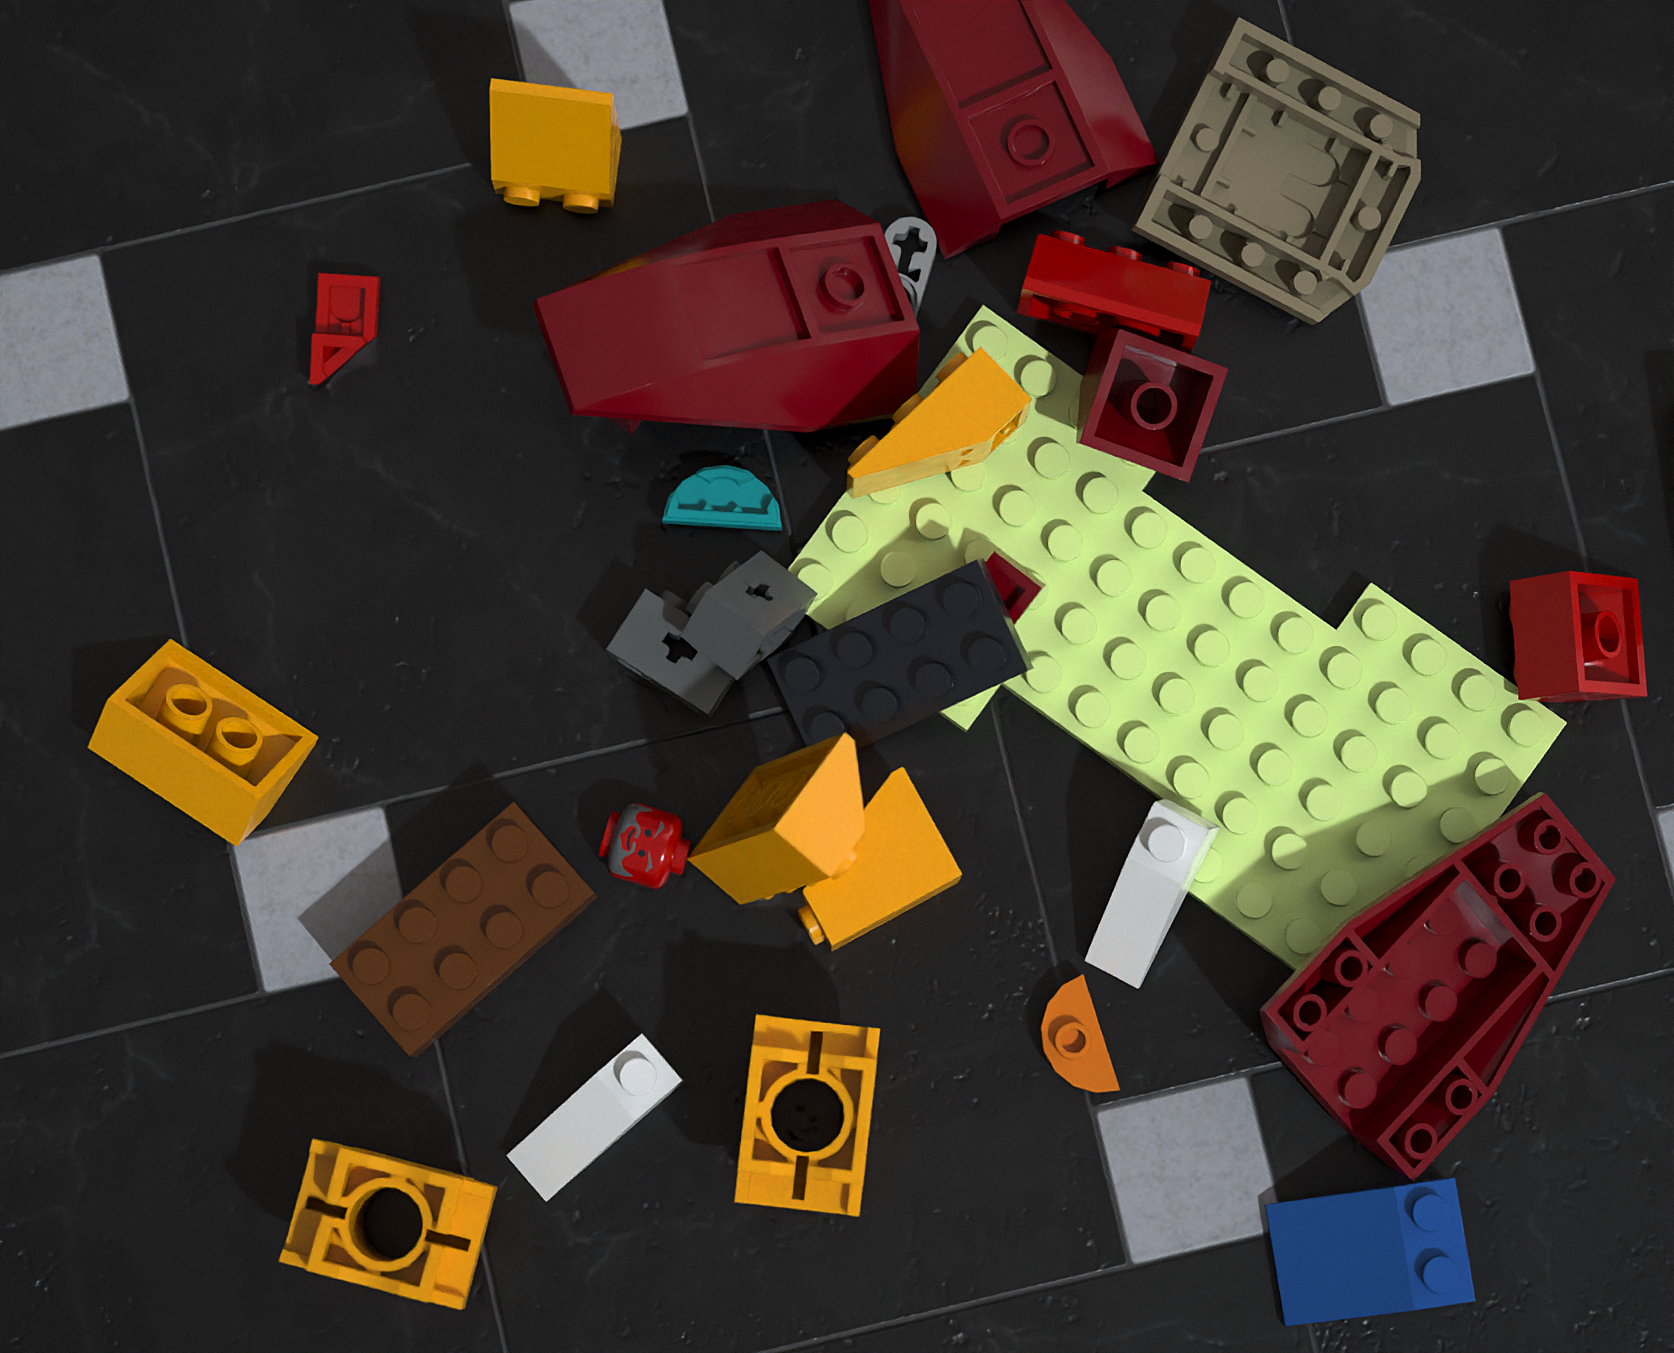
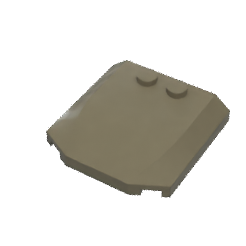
(1284, 176)

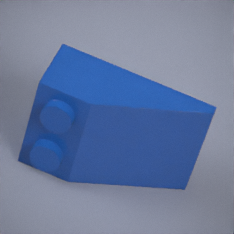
(1370, 1252)

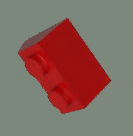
(1577, 637)

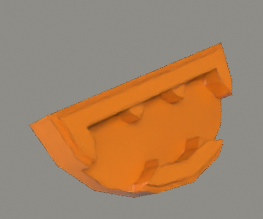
(1075, 1041)

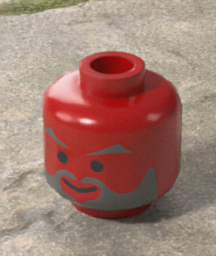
(644, 845)

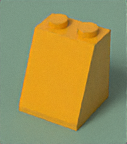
(895, 869)

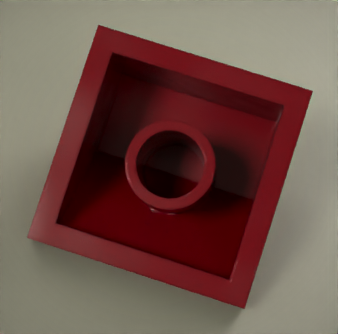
(1147, 402)

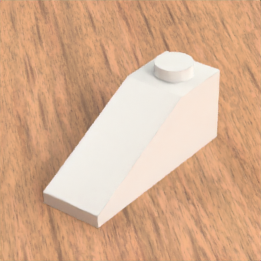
(1150, 890)
(595, 1117)

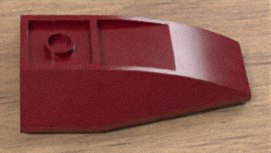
(1001, 110)
(742, 325)
(1437, 984)

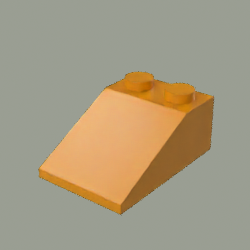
(553, 145)

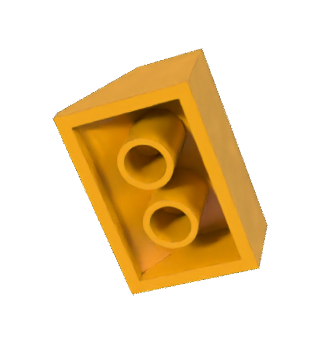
(201, 741)

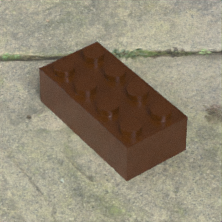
(463, 930)

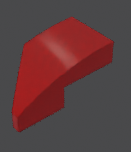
(343, 321)

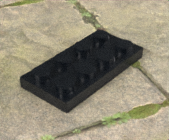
(902, 660)

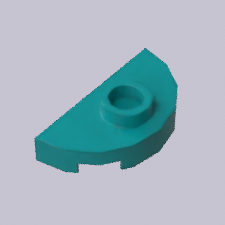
(723, 499)

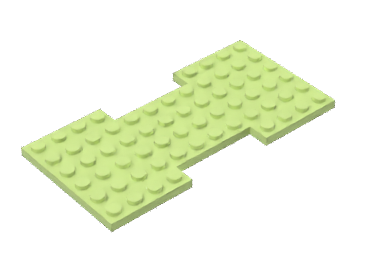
(1308, 744)

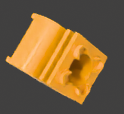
(801, 1051)
(330, 1233)

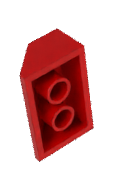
(1113, 290)

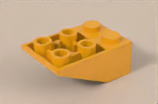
(948, 430)

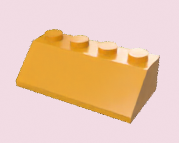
(787, 824)

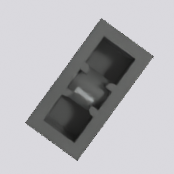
(746, 613)
(644, 650)

